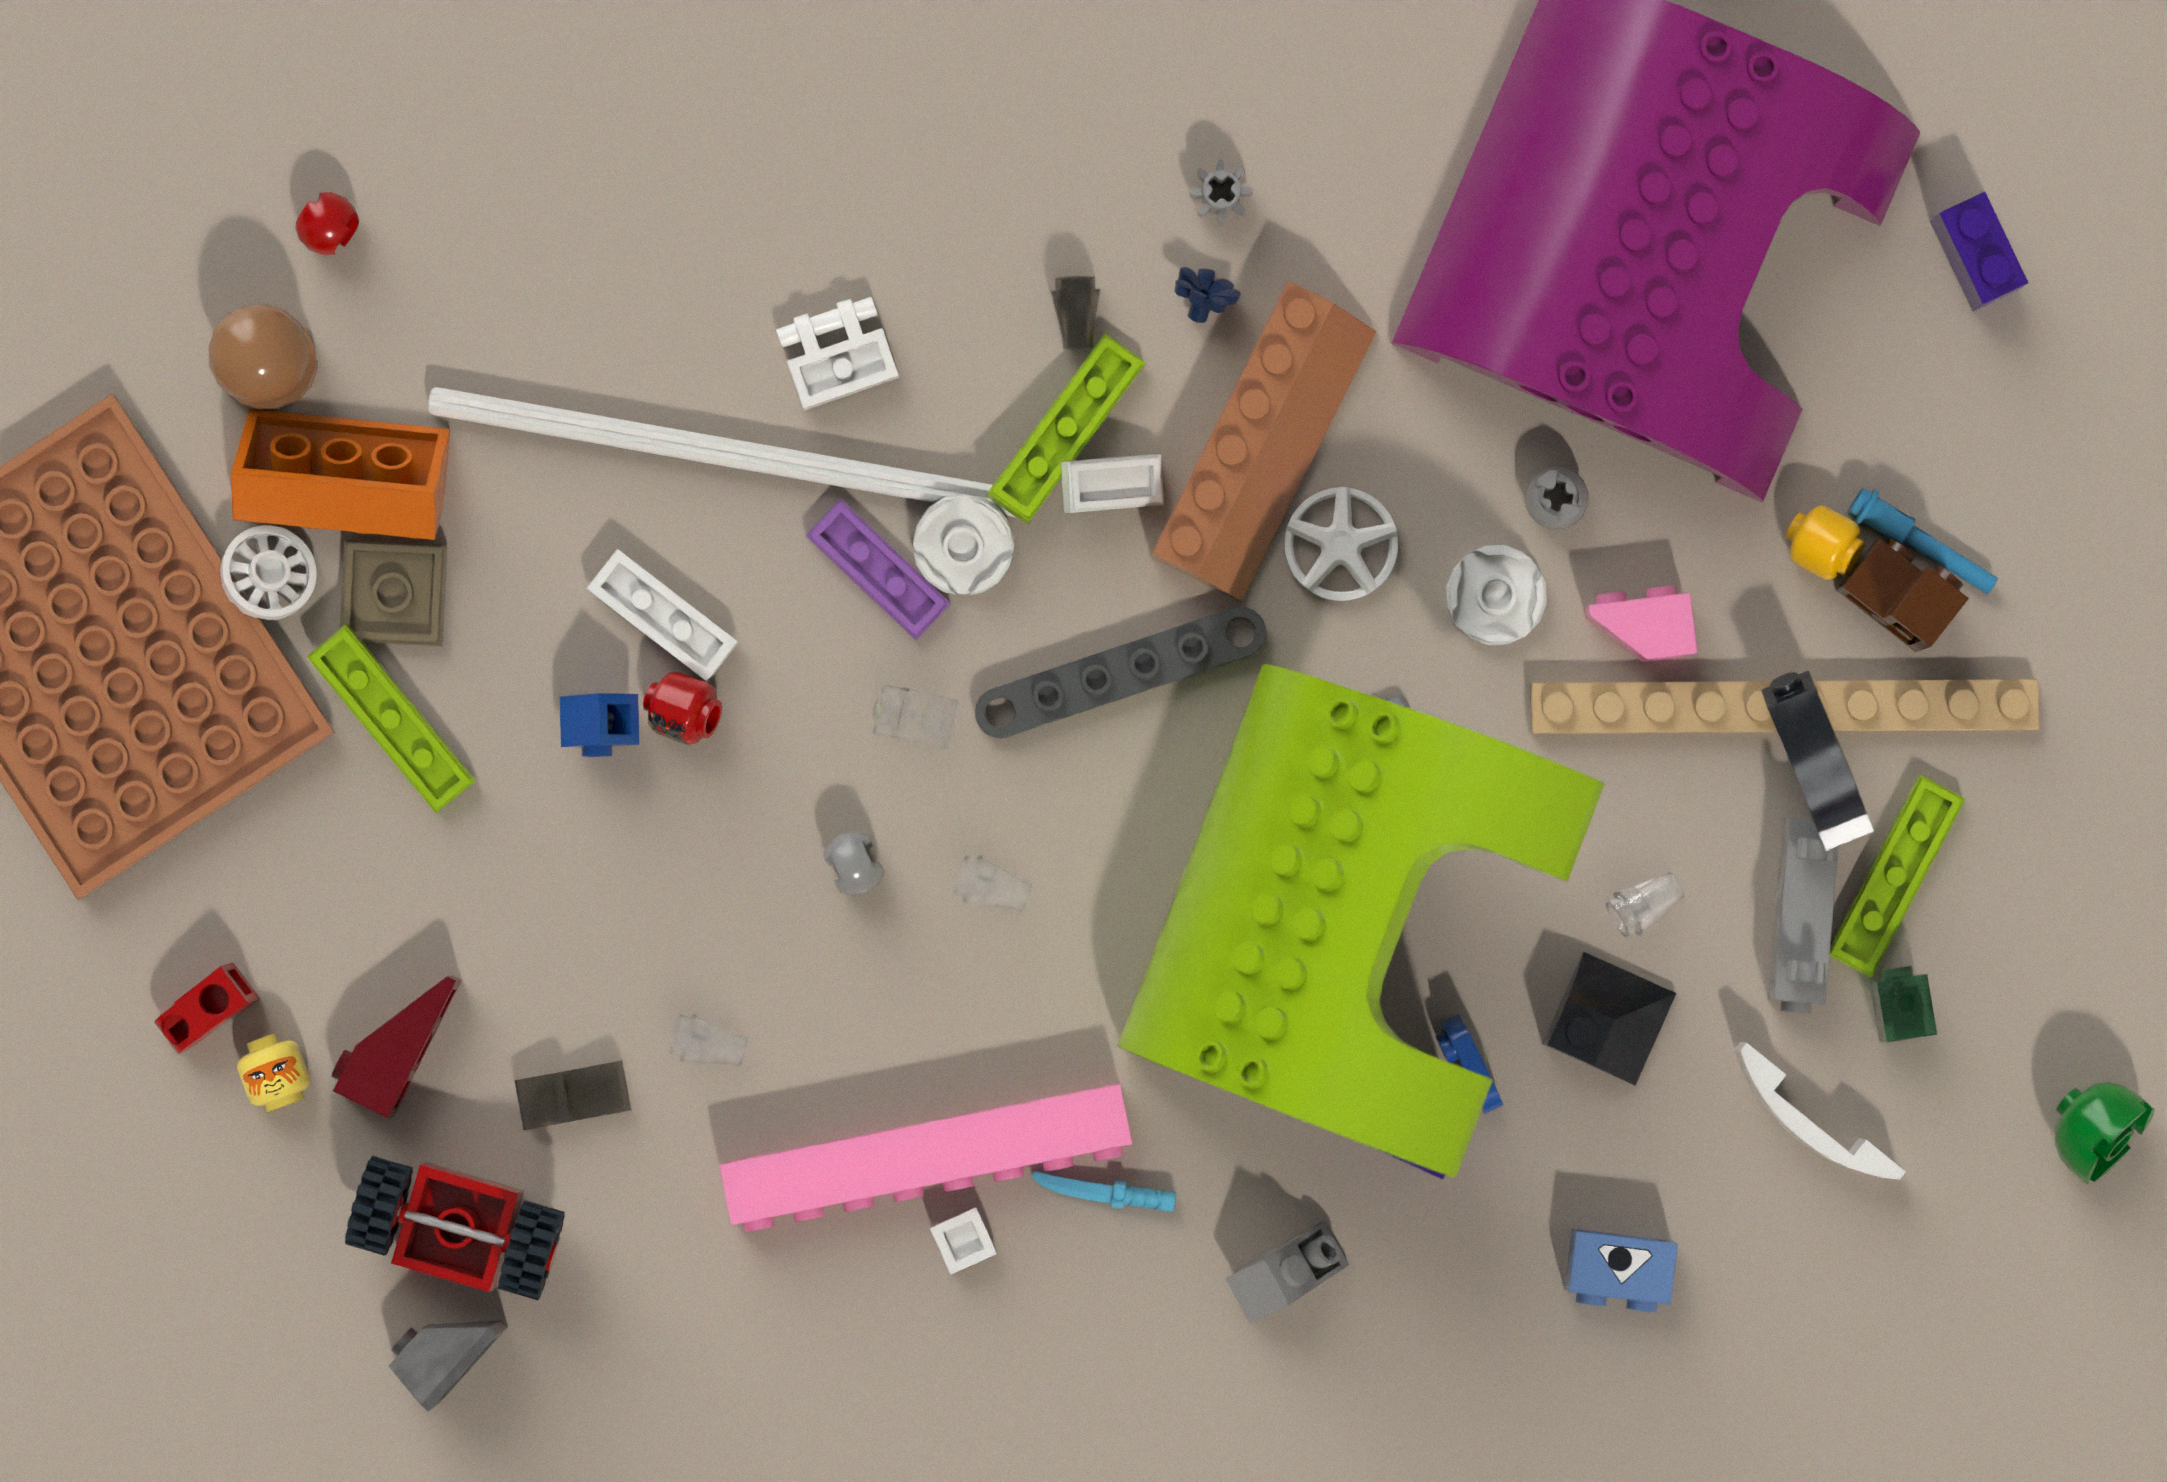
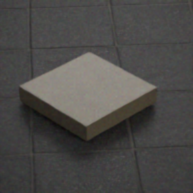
(394, 592)

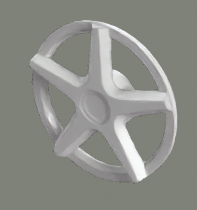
(1341, 543)

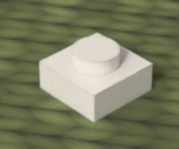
(963, 1240)

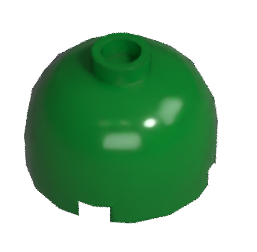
(2098, 1127)

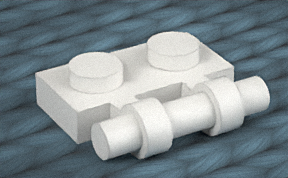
(842, 367)

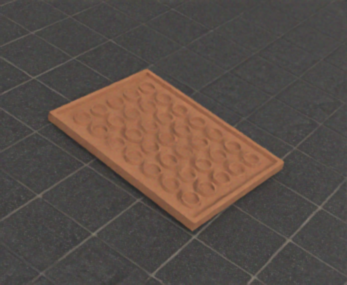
(122, 661)

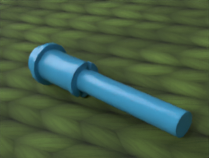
(1900, 527)

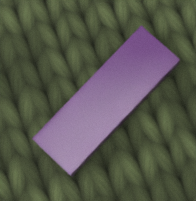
(878, 569)

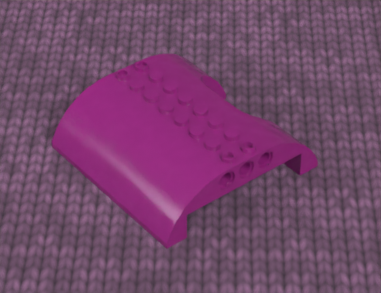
(1629, 217)

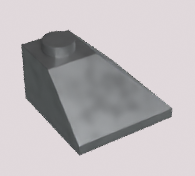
(441, 1356)

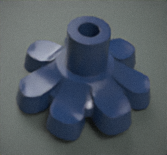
(1205, 292)

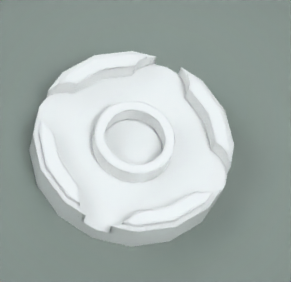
(963, 544)
(1496, 595)

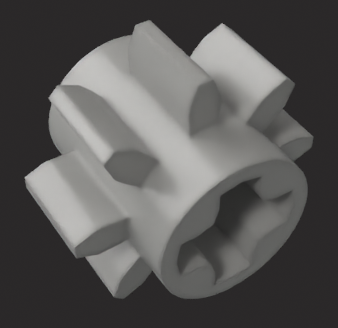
(1219, 178)

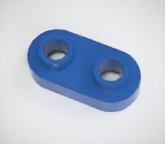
(1458, 1045)

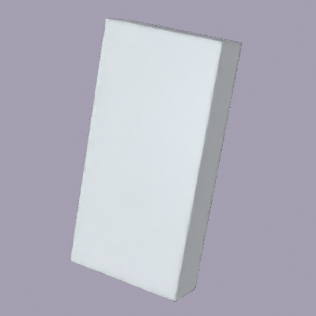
(1112, 483)

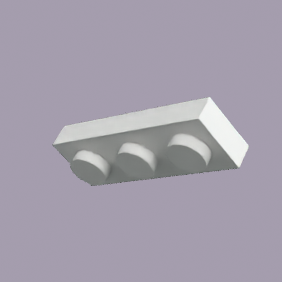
(662, 615)

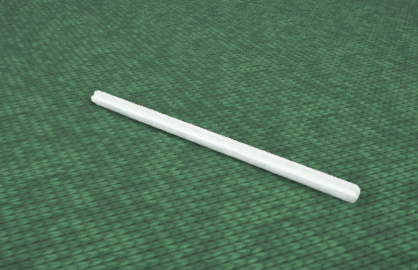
(700, 447)

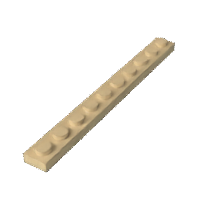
(1742, 707)

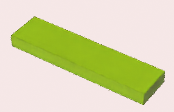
(1066, 428)
(391, 718)
(1895, 876)

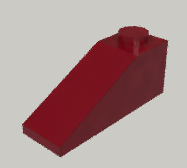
(388, 1058)

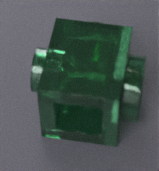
(1902, 1005)

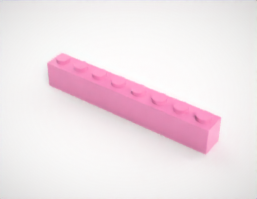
(925, 1155)

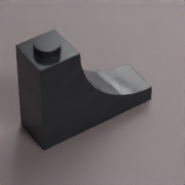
(1817, 759)

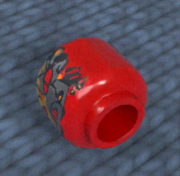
(682, 708)

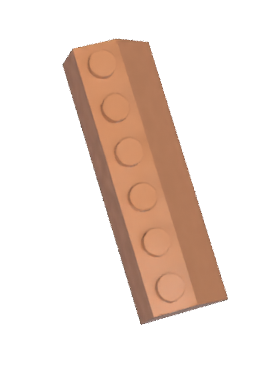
(1264, 442)

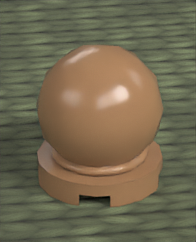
(262, 357)

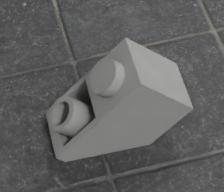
(1287, 1272)

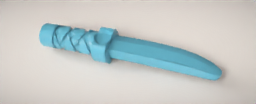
(1117, 1195)

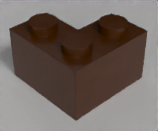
(1901, 597)

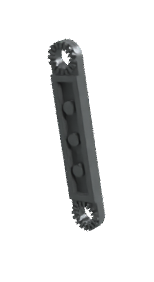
(1120, 672)

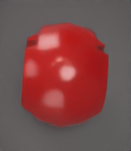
(327, 223)

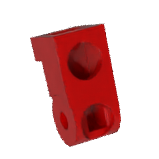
(206, 1007)

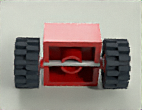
(455, 1227)

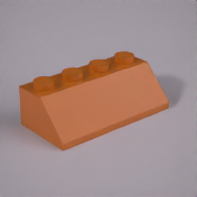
(340, 474)

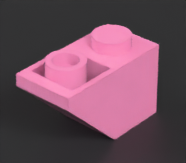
(1648, 626)

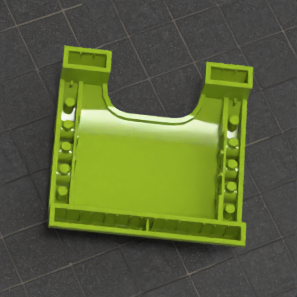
(1302, 896)

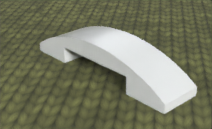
(1765, 1078)

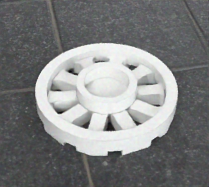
(268, 572)

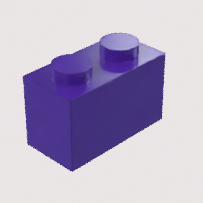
(1978, 251)

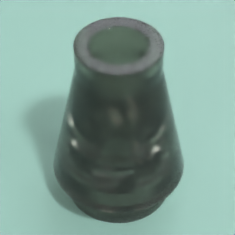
(1076, 309)

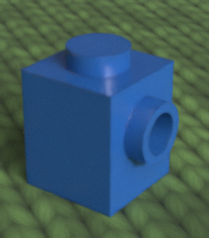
(599, 722)

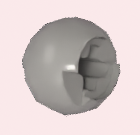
(1540, 508)
(852, 860)

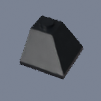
(1609, 1018)

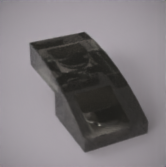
(572, 1095)

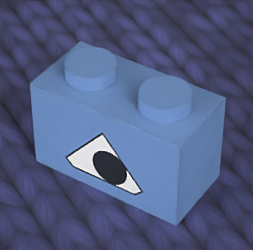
(1620, 1268)

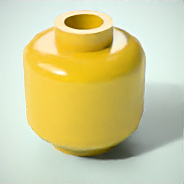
(1824, 542)

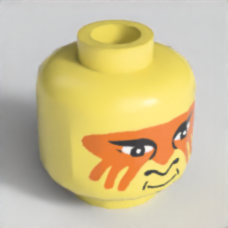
(273, 1073)

